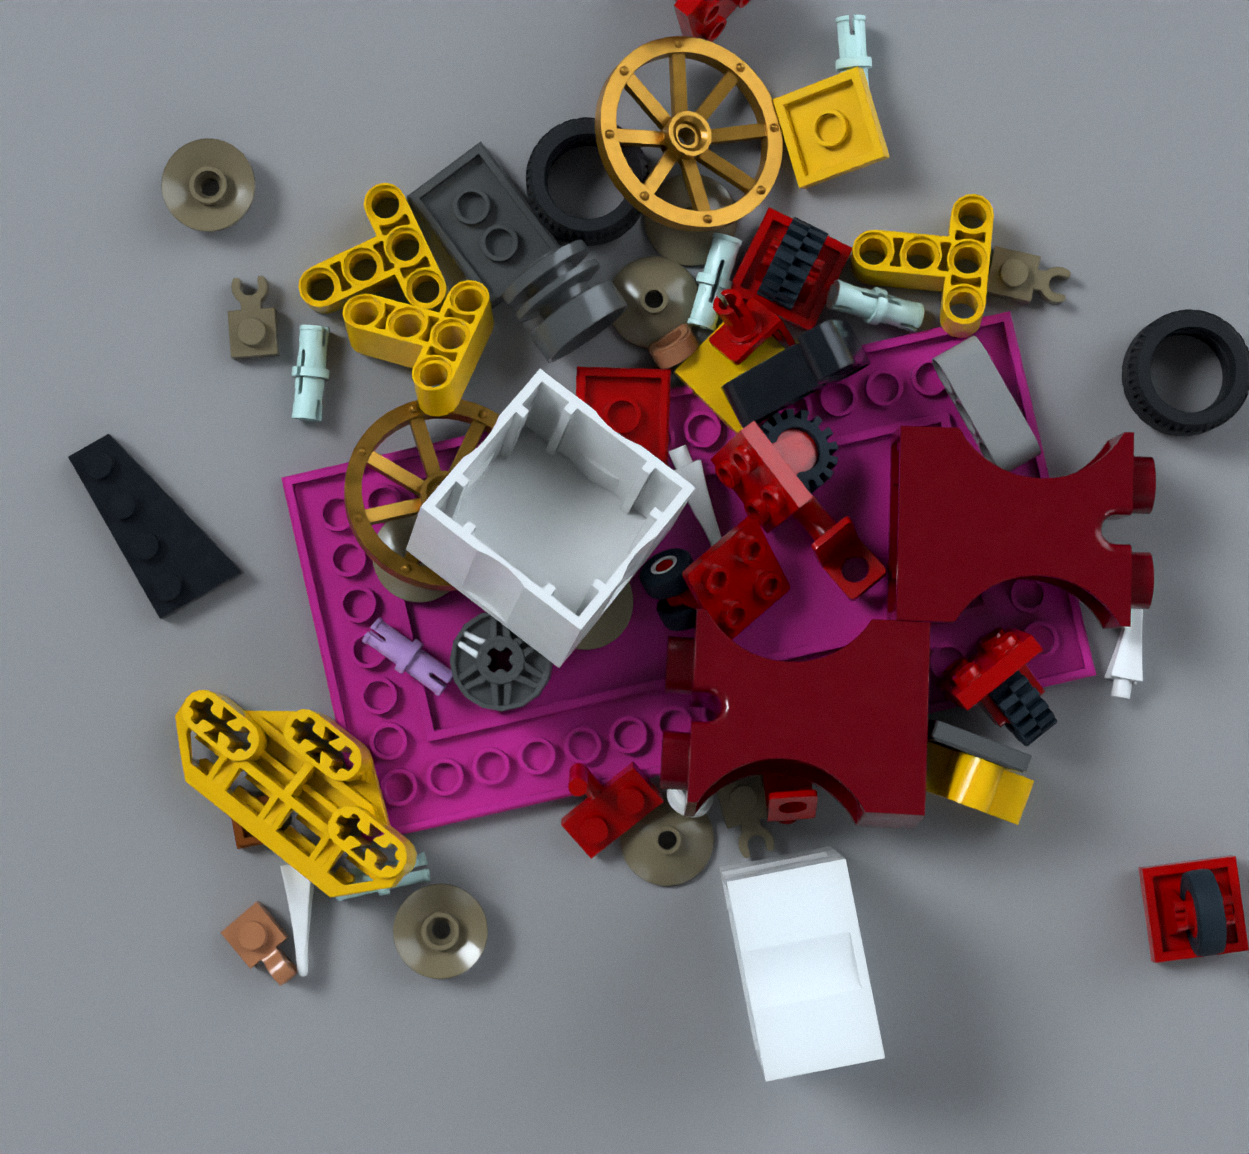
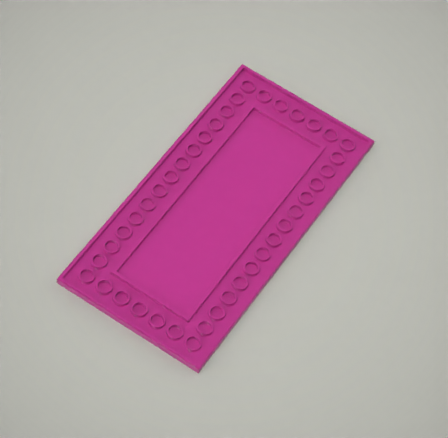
(609, 704)

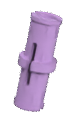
(408, 656)

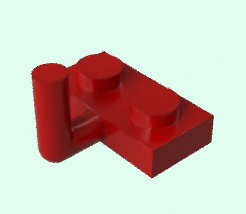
(609, 807)

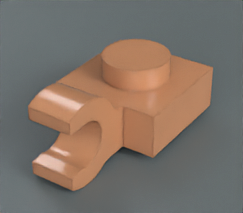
(257, 939)

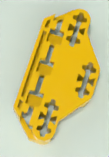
(299, 781)

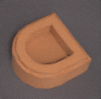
(673, 347)

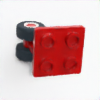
(731, 580)

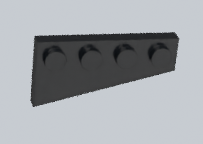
(158, 539)

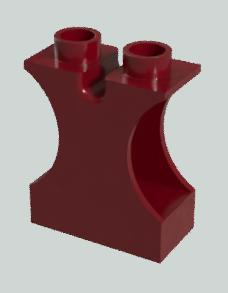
(973, 525)
(835, 720)

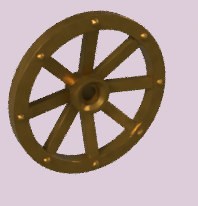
(692, 129)
(364, 455)

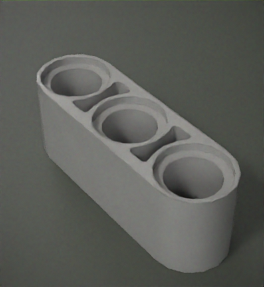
(986, 405)

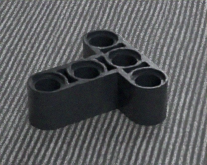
(815, 360)

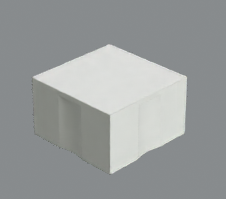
(548, 518)
(802, 962)

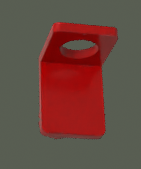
(745, 327)
(837, 544)
(789, 798)

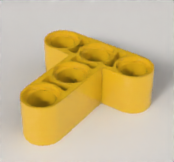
(382, 251)
(943, 254)
(429, 348)
(976, 783)

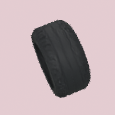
(549, 148)
(1227, 346)

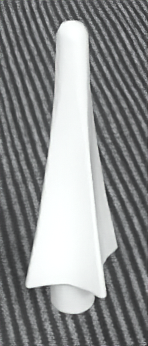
(700, 498)
(1126, 661)
(299, 897)

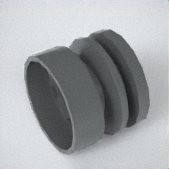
(564, 300)
(500, 689)

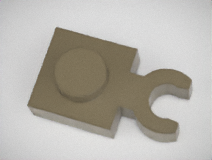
(1016, 276)
(253, 328)
(745, 805)

